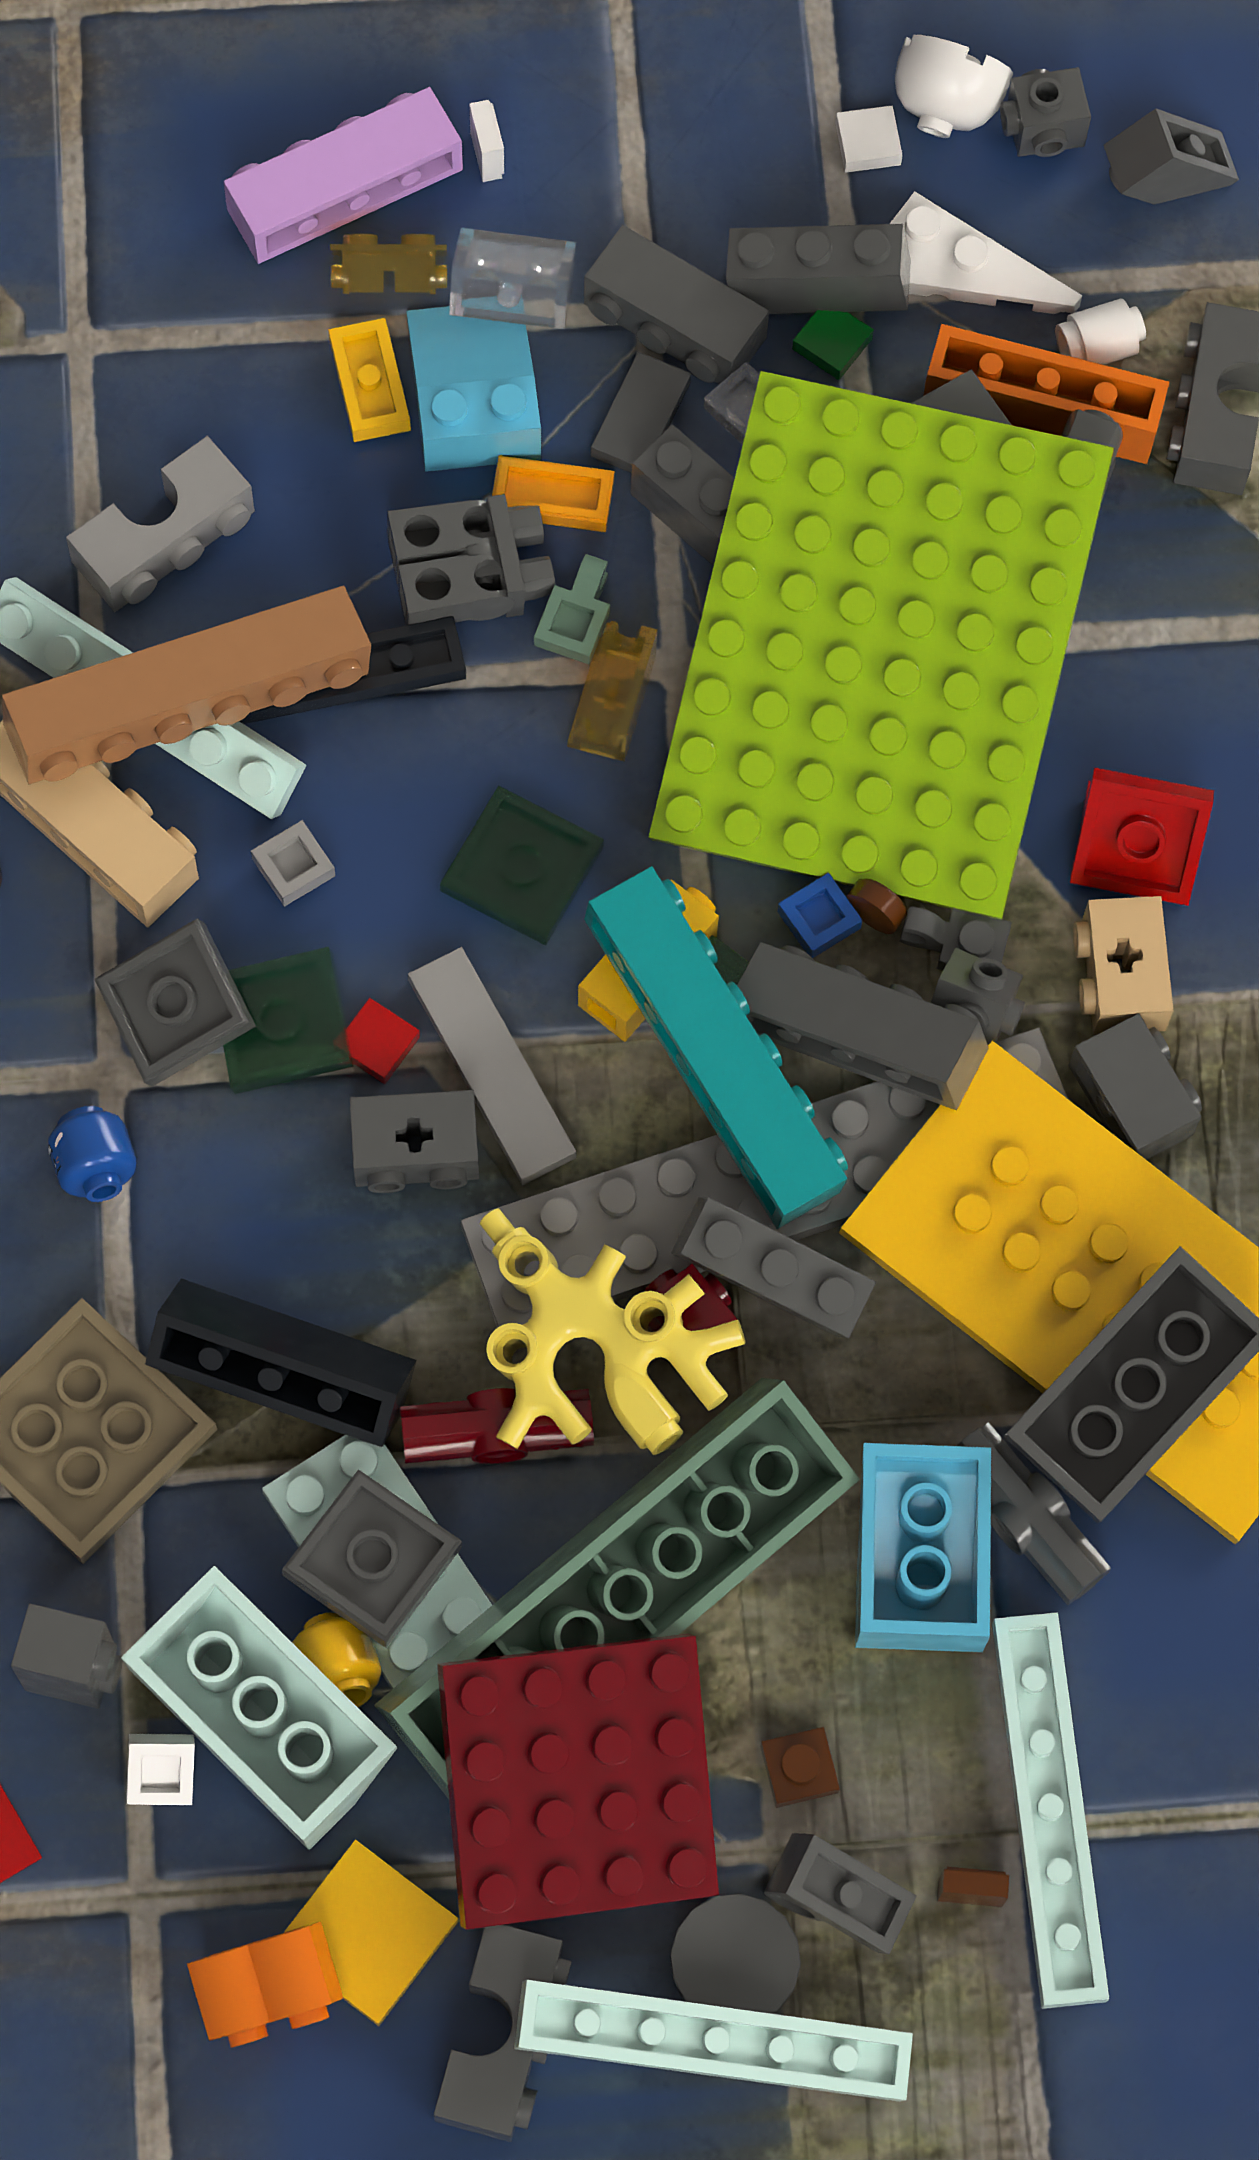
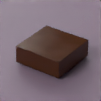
(973, 1886)

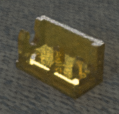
(614, 692)

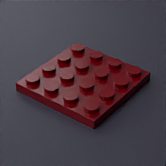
(577, 1780)

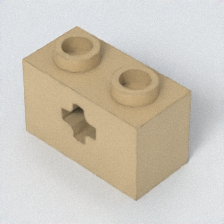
(1136, 934)

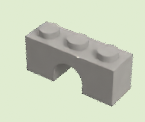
(129, 558)

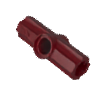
(470, 1427)

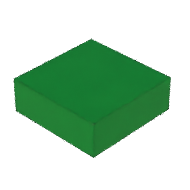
(833, 341)

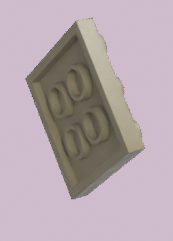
(91, 1430)

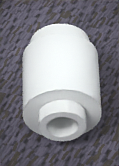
(1102, 333)

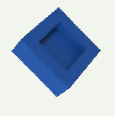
(819, 915)

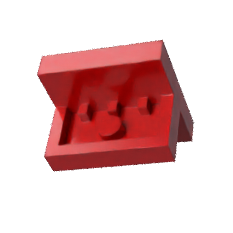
(1141, 836)

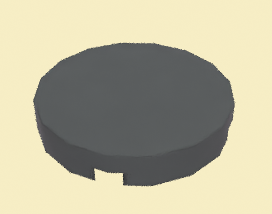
(736, 1955)

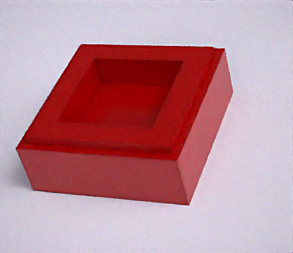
(380, 1040)

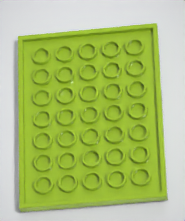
(881, 644)

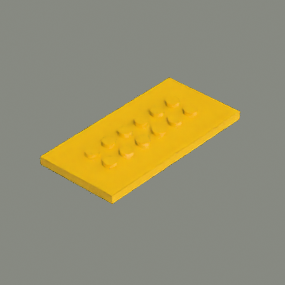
(1038, 1233)

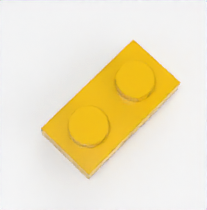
(369, 380)

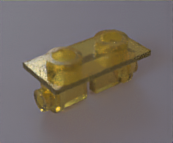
(367, 260)

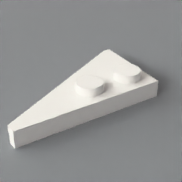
(970, 267)

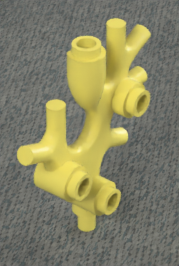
(584, 1308)

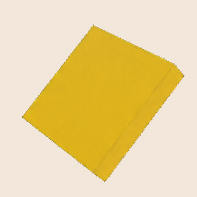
(375, 1929)

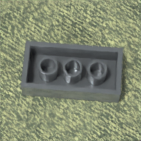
(1138, 1385)

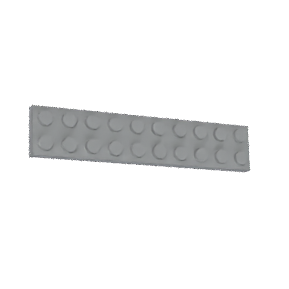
(649, 1201)

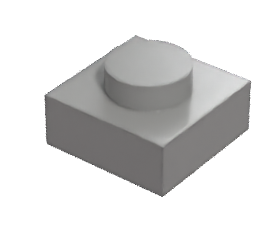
(293, 863)

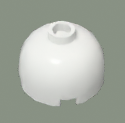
(948, 85)

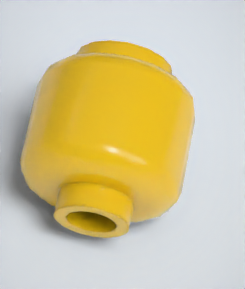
(341, 1655)

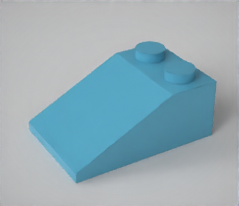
(472, 390)
(924, 1548)

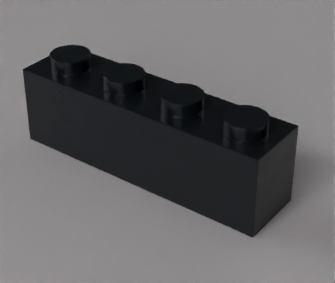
(280, 1362)

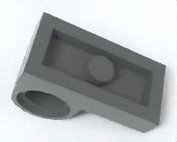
(839, 1890)

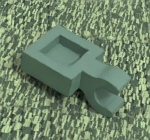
(576, 616)

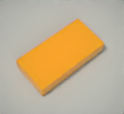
(564, 492)

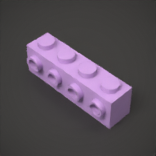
(343, 174)

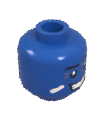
(91, 1153)

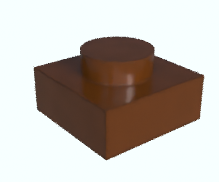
(799, 1767)

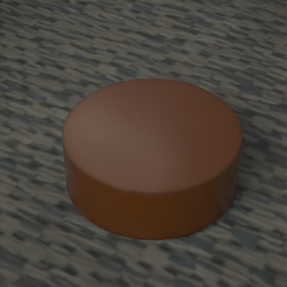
(877, 905)

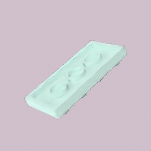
(307, 1493)

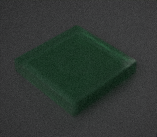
(522, 865)
(296, 1022)

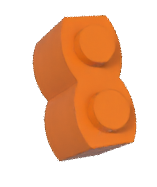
(264, 1983)

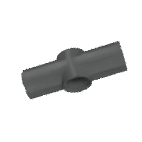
(1036, 1521)

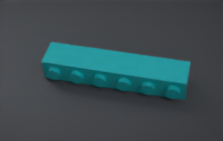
(716, 1047)

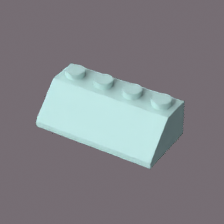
(260, 1707)

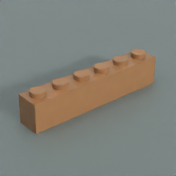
(186, 685)

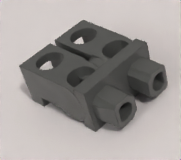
(466, 559)

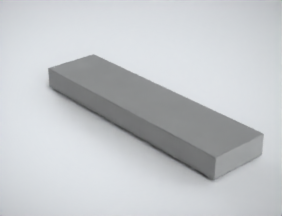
(492, 1066)

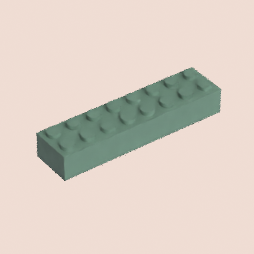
(653, 1553)

